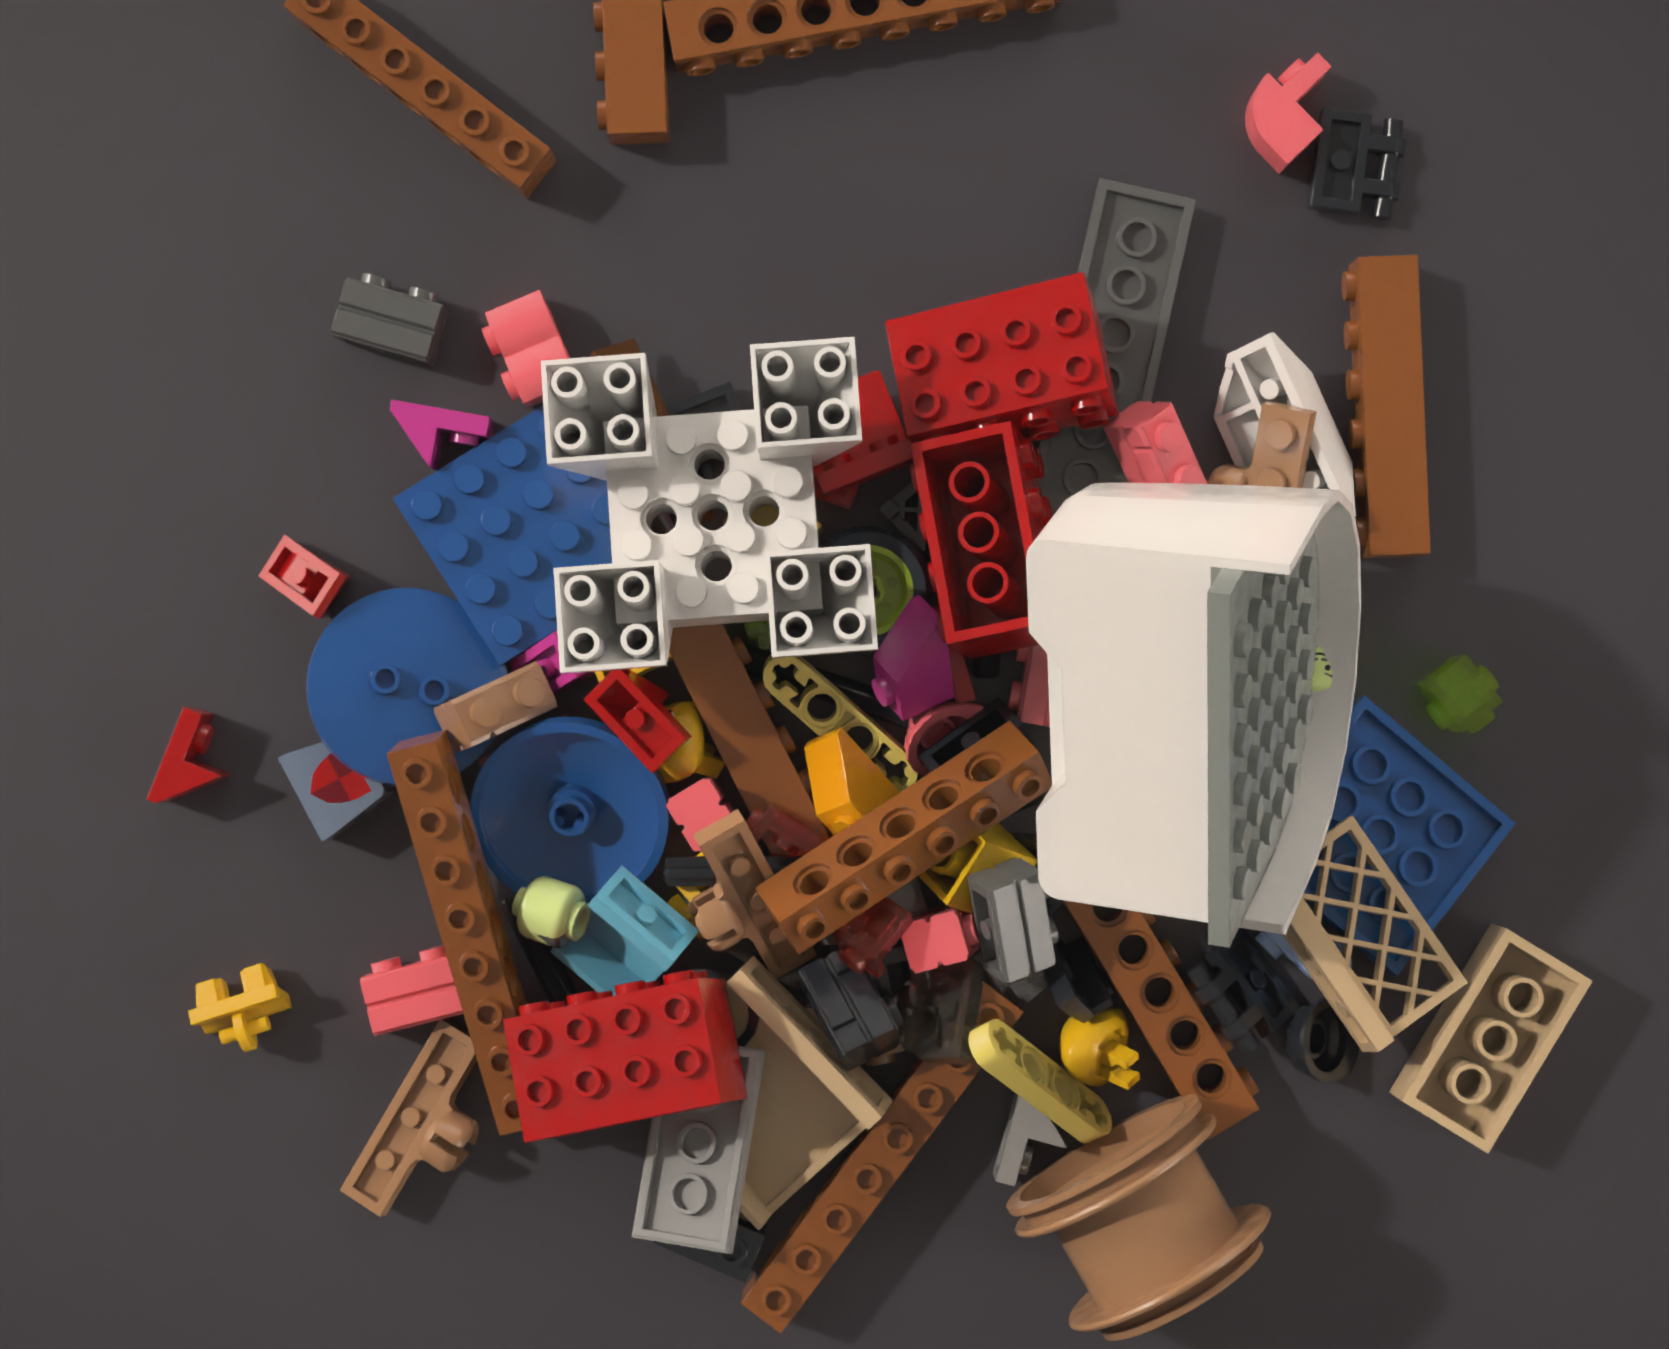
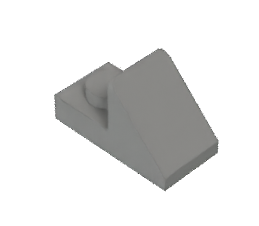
(1014, 1153)

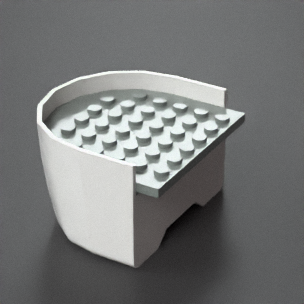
(1184, 696)

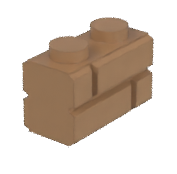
(496, 707)

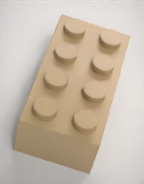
(1490, 1037)

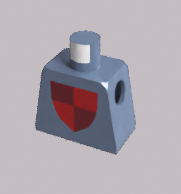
(329, 790)

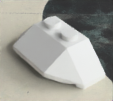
(1273, 373)

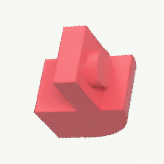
(1274, 118)

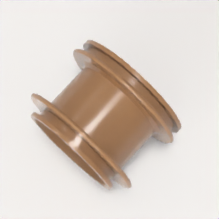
(1142, 1221)

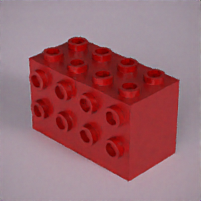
(1003, 358)
(979, 522)
(624, 1055)

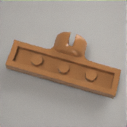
(1279, 450)
(733, 906)
(419, 1122)

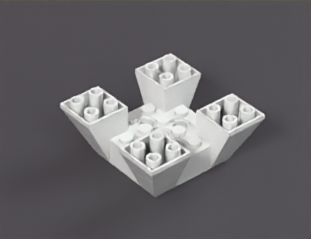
(608, 428)

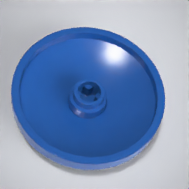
(568, 806)

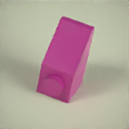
(913, 663)

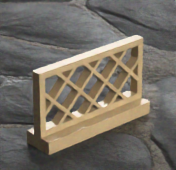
(1332, 969)

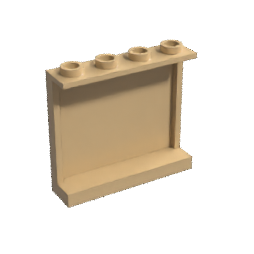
(805, 1096)

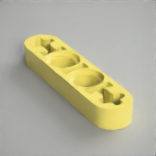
(845, 715)
(1040, 1081)

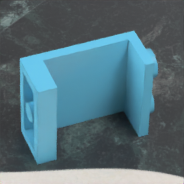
(627, 937)

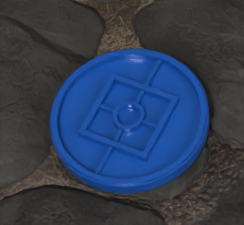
(386, 670)

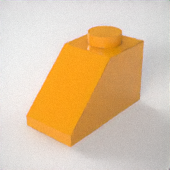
(844, 780)

